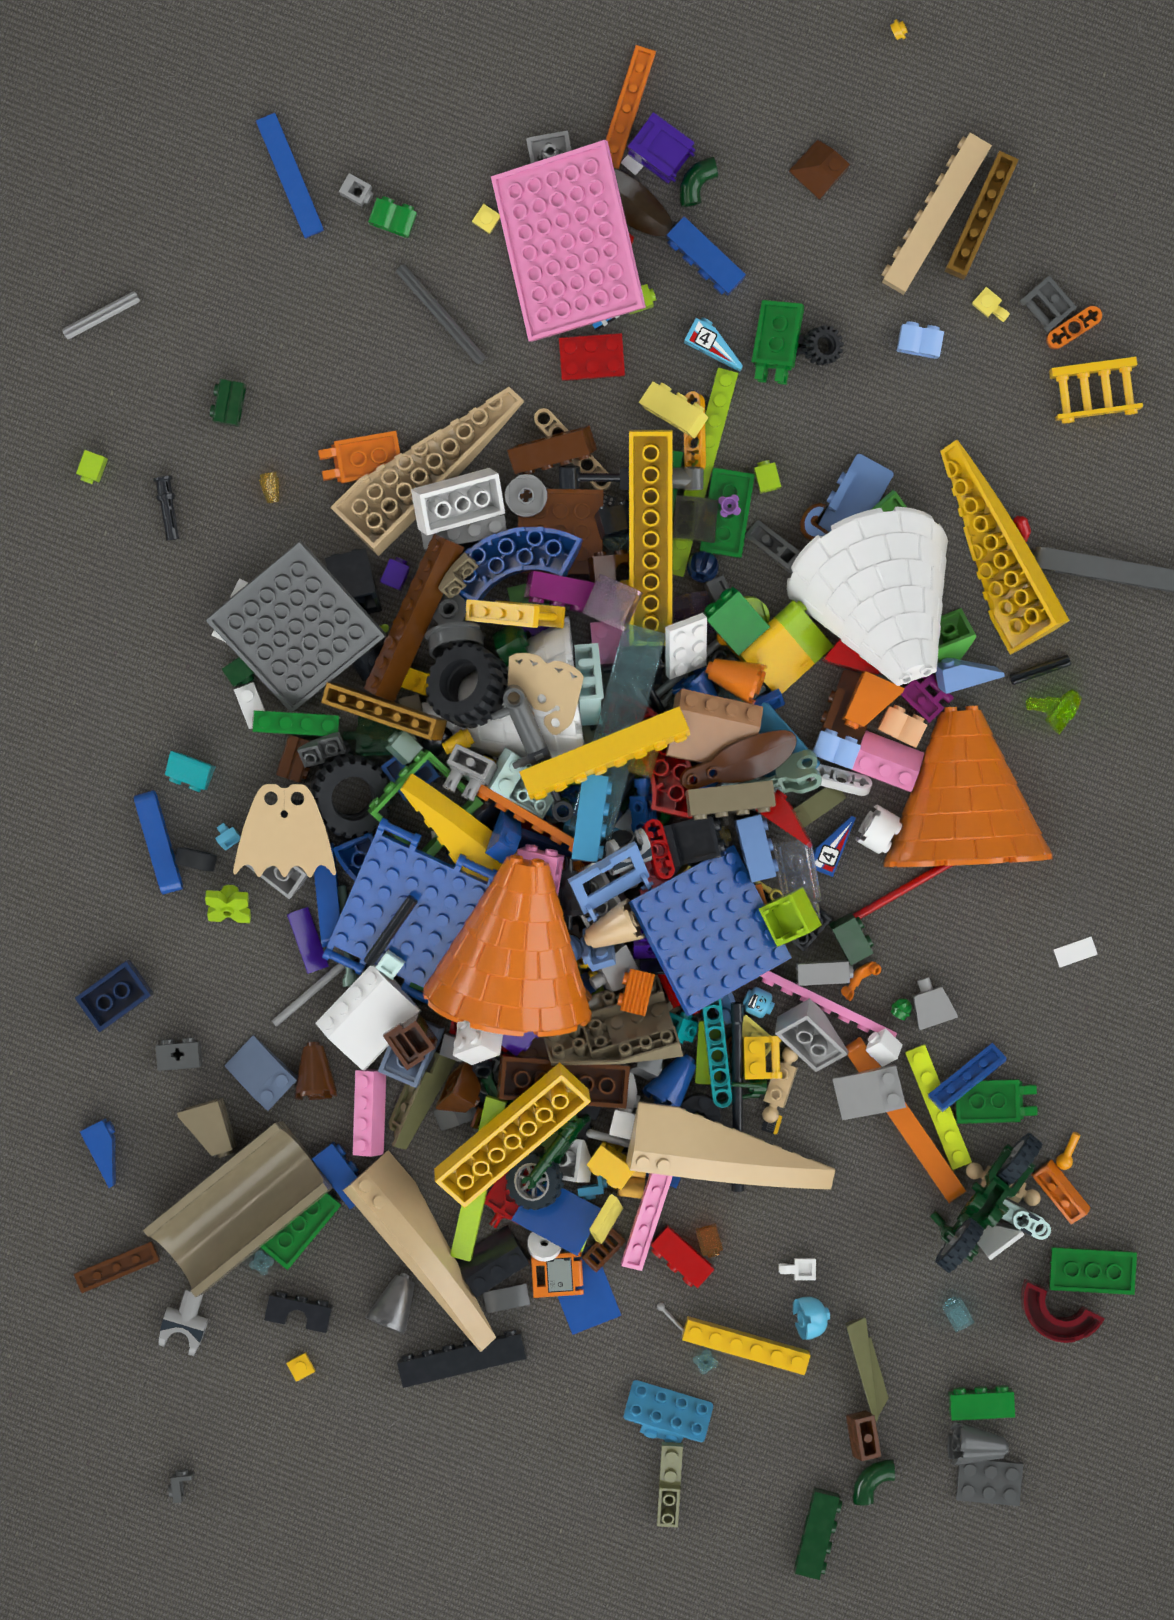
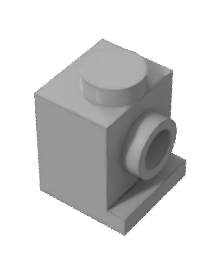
(353, 183)

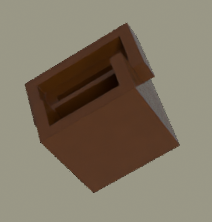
(411, 1040)

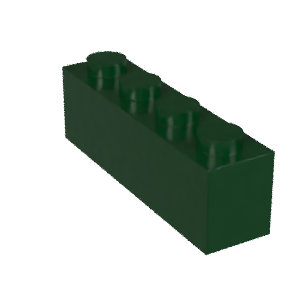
(816, 1533)

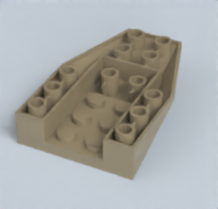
(618, 1035)

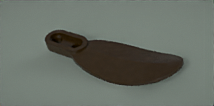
(642, 207)

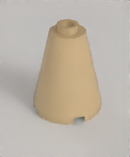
(614, 927)

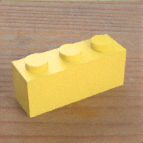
(674, 409)

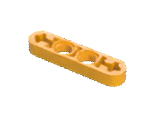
(701, 448)

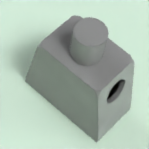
(613, 976)
(932, 1005)

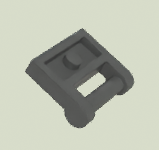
(1053, 299)

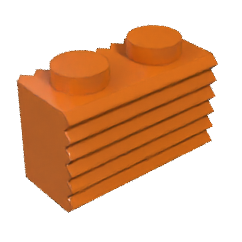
(637, 991)

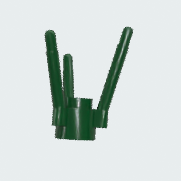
(756, 1086)

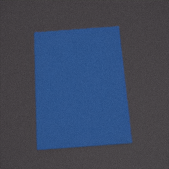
(563, 1222)
(595, 1305)

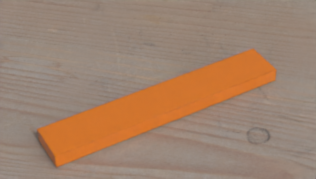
(629, 102)

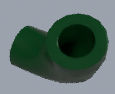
(694, 179)
(870, 1479)

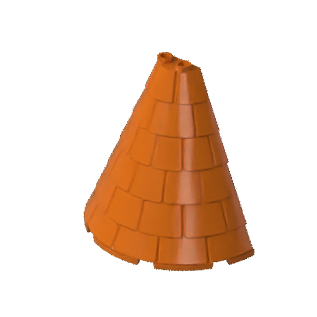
(965, 802)
(513, 960)

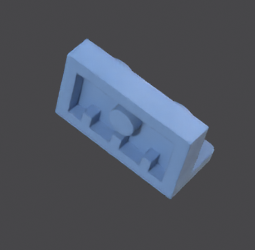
(598, 957)

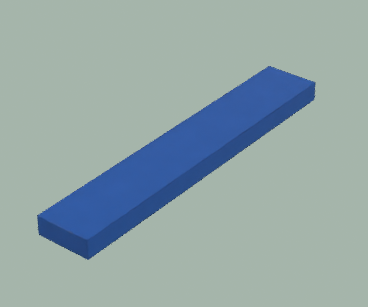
(290, 175)

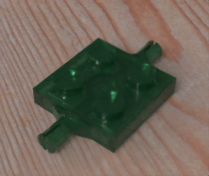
(370, 737)

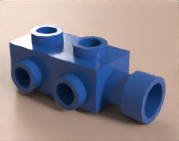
(639, 805)

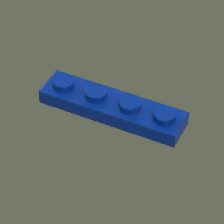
(967, 1077)

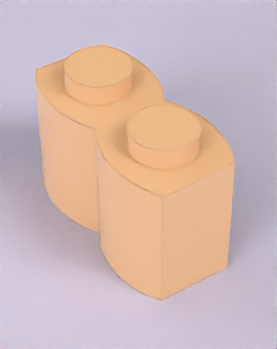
(902, 726)

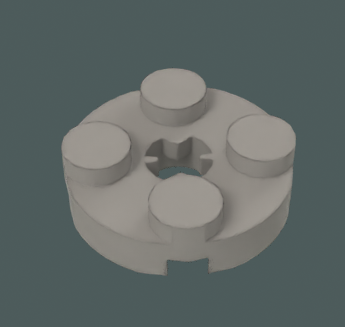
(534, 504)

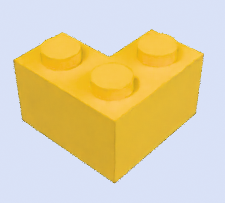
(610, 1164)

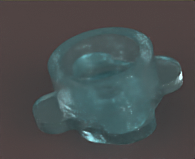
(260, 1256)
(706, 1355)

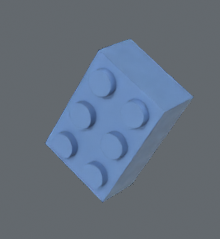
(756, 847)

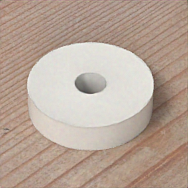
(540, 1252)

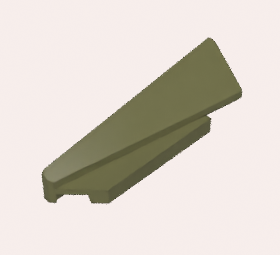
(415, 1102)
(867, 1365)

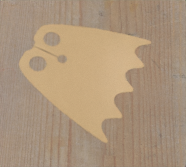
(282, 841)

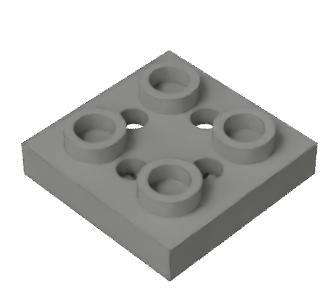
(555, 142)

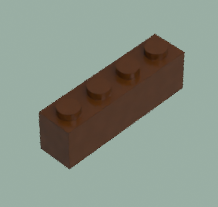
(552, 450)

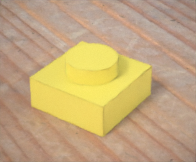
(486, 219)

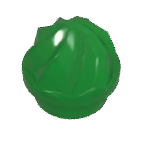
(901, 1009)

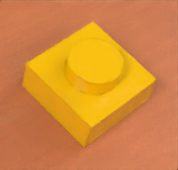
(300, 1366)

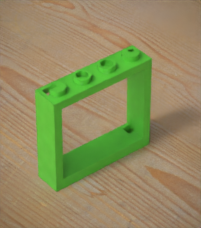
(392, 788)

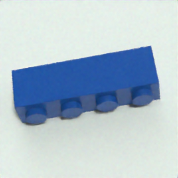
(705, 256)

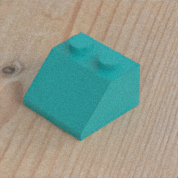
(189, 770)

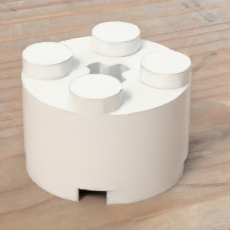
(879, 829)

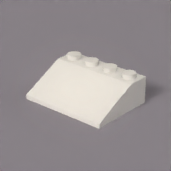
(365, 1014)

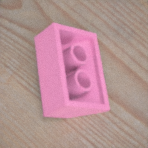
(888, 761)

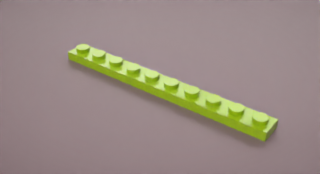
(716, 413)

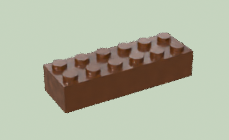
(605, 1083)

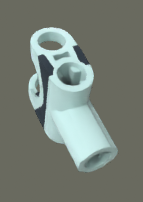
(1029, 1221)

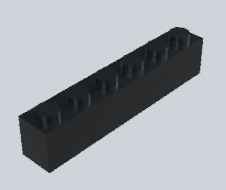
(460, 1359)

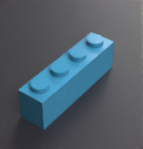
(590, 819)

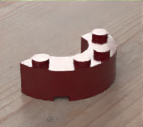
(1056, 1328)

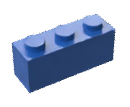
(337, 1169)

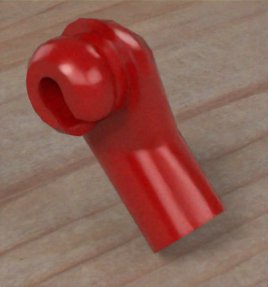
(1023, 526)

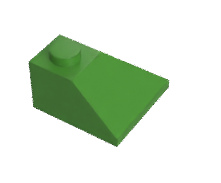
(955, 635)

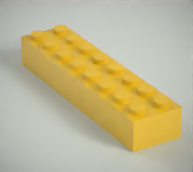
(512, 1135)

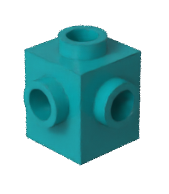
(685, 1026)

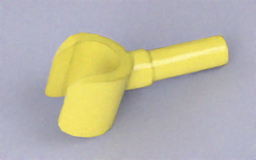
(770, 891)

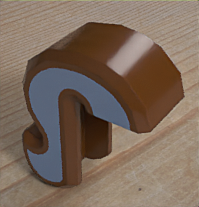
(808, 527)

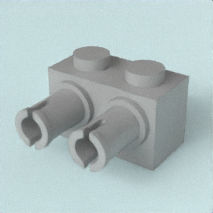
(468, 763)

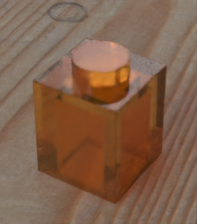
(709, 1240)

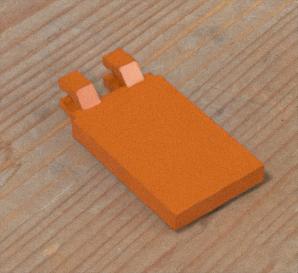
(359, 456)

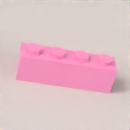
(369, 1113)

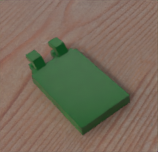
(777, 339)
(995, 1102)

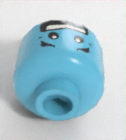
(758, 1002)

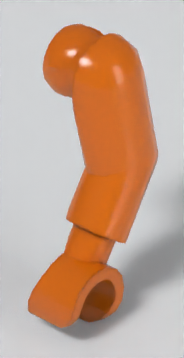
(859, 974)

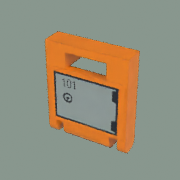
(560, 1276)

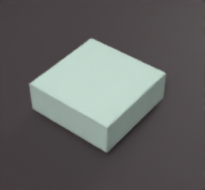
(390, 964)

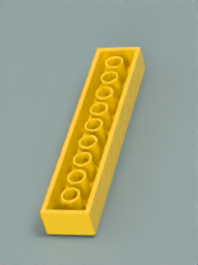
(651, 526)

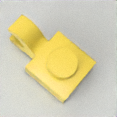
(988, 303)

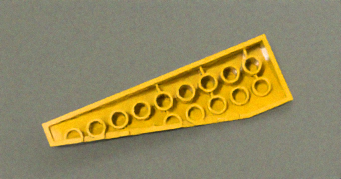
(1012, 580)

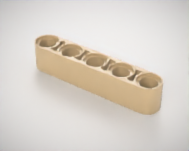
(554, 424)

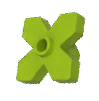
(228, 903)

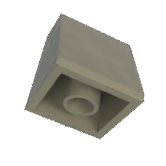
(210, 1126)

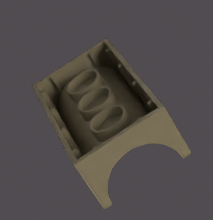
(240, 1207)

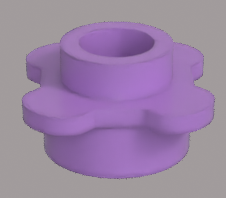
(733, 500)

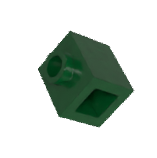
(238, 672)

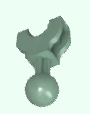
(793, 774)

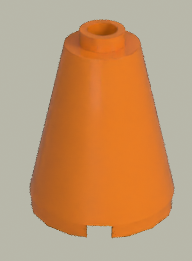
(737, 677)

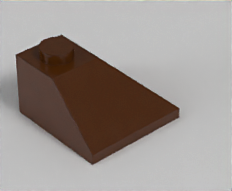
(819, 168)
(460, 1090)

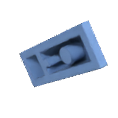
(961, 674)

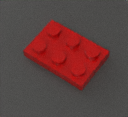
(591, 357)

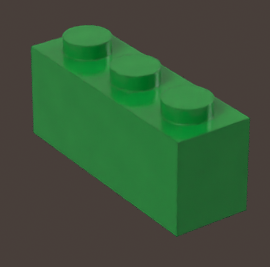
(981, 1403)

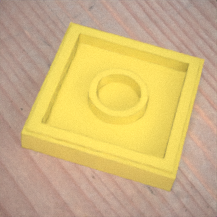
(606, 1218)

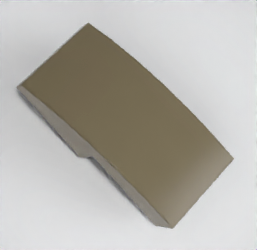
(453, 580)

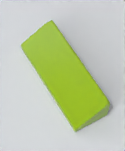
(702, 1068)

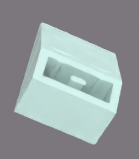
(510, 785)

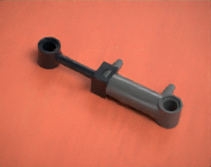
(683, 478)
(532, 742)

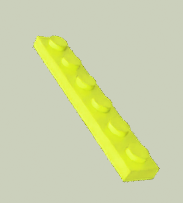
(943, 1121)

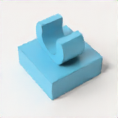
(228, 836)

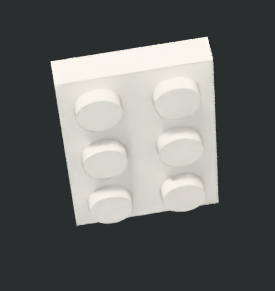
(686, 646)

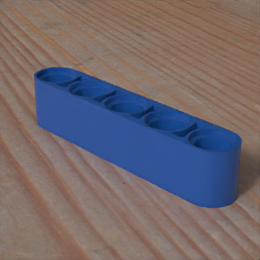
(158, 842)
(327, 900)

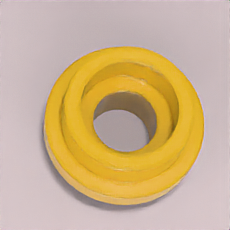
(899, 29)

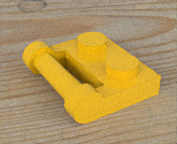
(754, 1057)

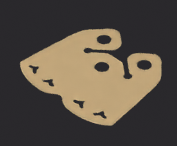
(545, 680)

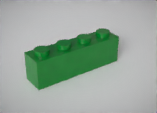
(294, 723)

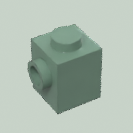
(403, 746)

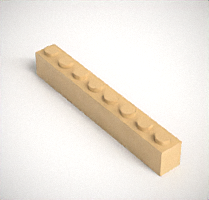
(936, 214)

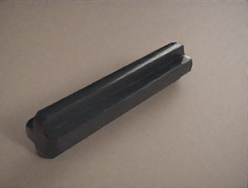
(1040, 670)

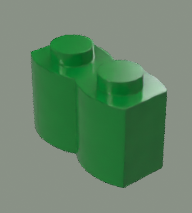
(393, 217)

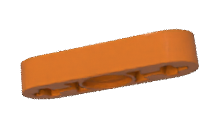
(1057, 331)

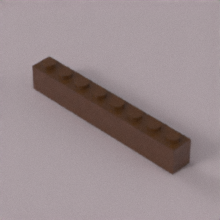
(412, 619)

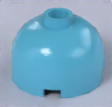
(811, 1317)

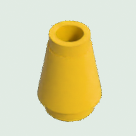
(461, 738)

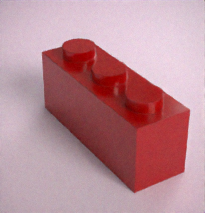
(681, 1257)

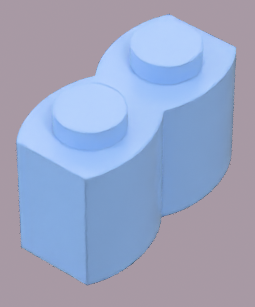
(919, 340)
(835, 749)

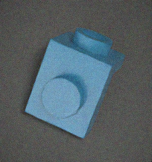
(590, 1191)

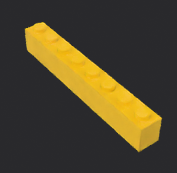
(605, 753)

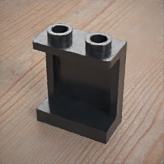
(695, 840)

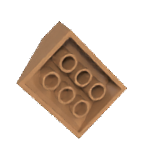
(712, 724)

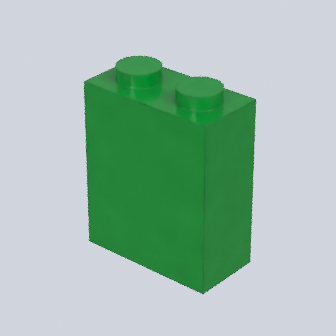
(735, 620)

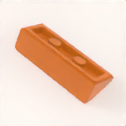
(1061, 1192)

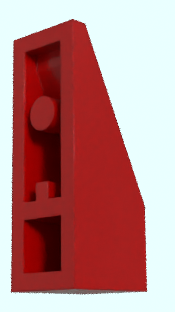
(786, 818)

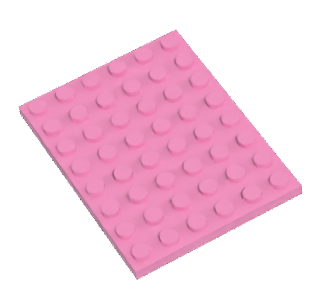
(568, 241)

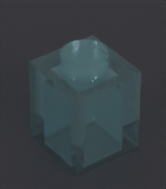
(957, 1314)

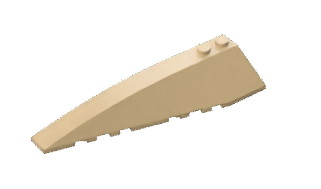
(690, 1146)
(404, 1220)

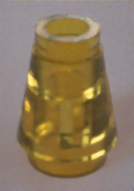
(270, 486)

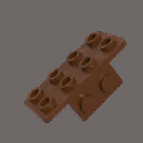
(839, 700)

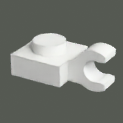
(802, 1268)

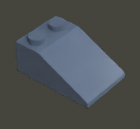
(394, 1068)
(261, 1073)

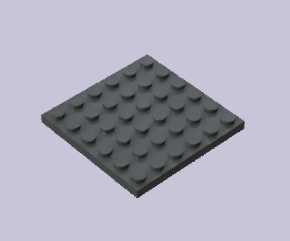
(296, 626)

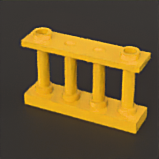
(1103, 369)
(515, 613)

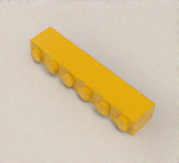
(746, 1345)

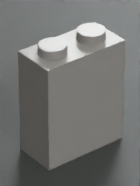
(823, 972)

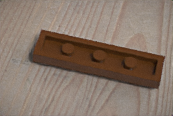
(117, 1267)

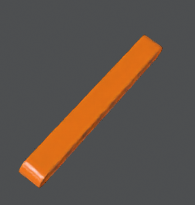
(912, 1132)

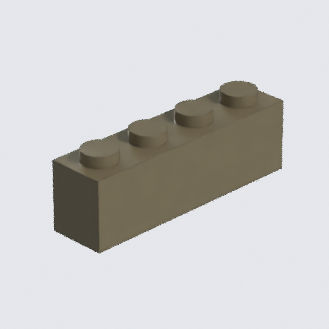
(730, 798)

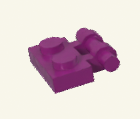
(922, 700)

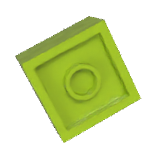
(790, 917)

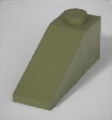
(818, 805)

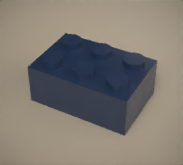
(114, 995)

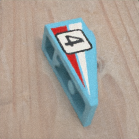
(707, 340)

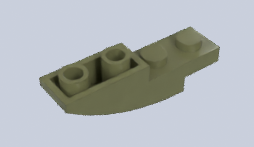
(669, 1484)

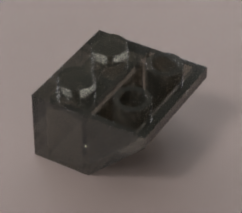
(695, 519)

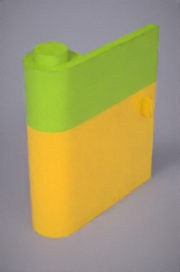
(788, 647)

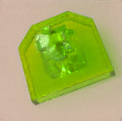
(1059, 710)

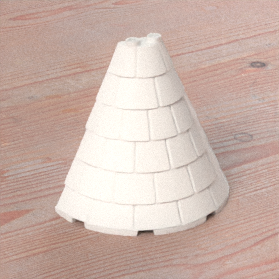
(878, 588)
(493, 737)

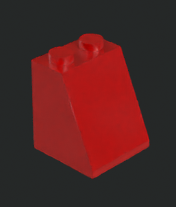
(845, 657)

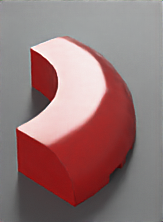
(667, 790)

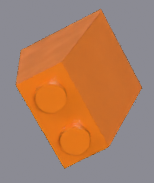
(869, 699)

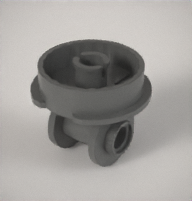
(452, 627)

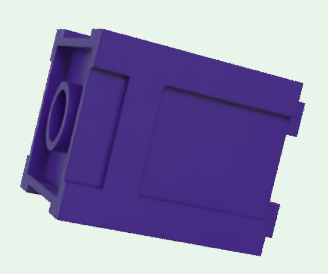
(661, 148)

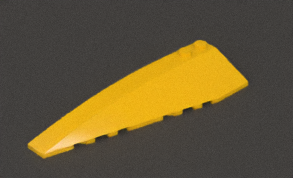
(452, 824)

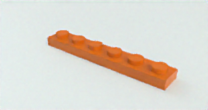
(522, 815)

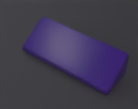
(307, 940)

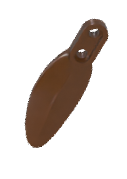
(743, 760)

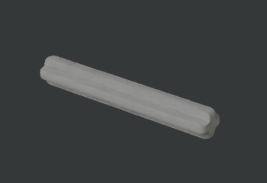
(101, 315)

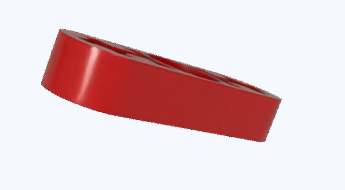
(668, 863)

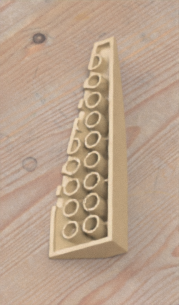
(382, 503)

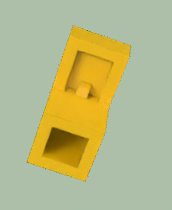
(416, 681)

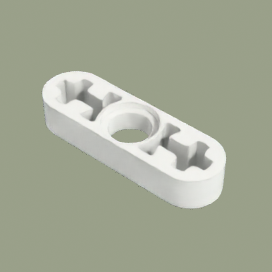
(853, 788)

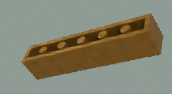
(981, 215)
(384, 711)

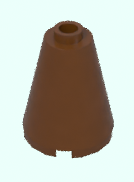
(315, 1074)

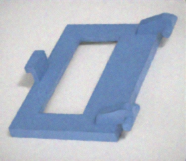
(616, 887)

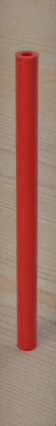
(900, 891)

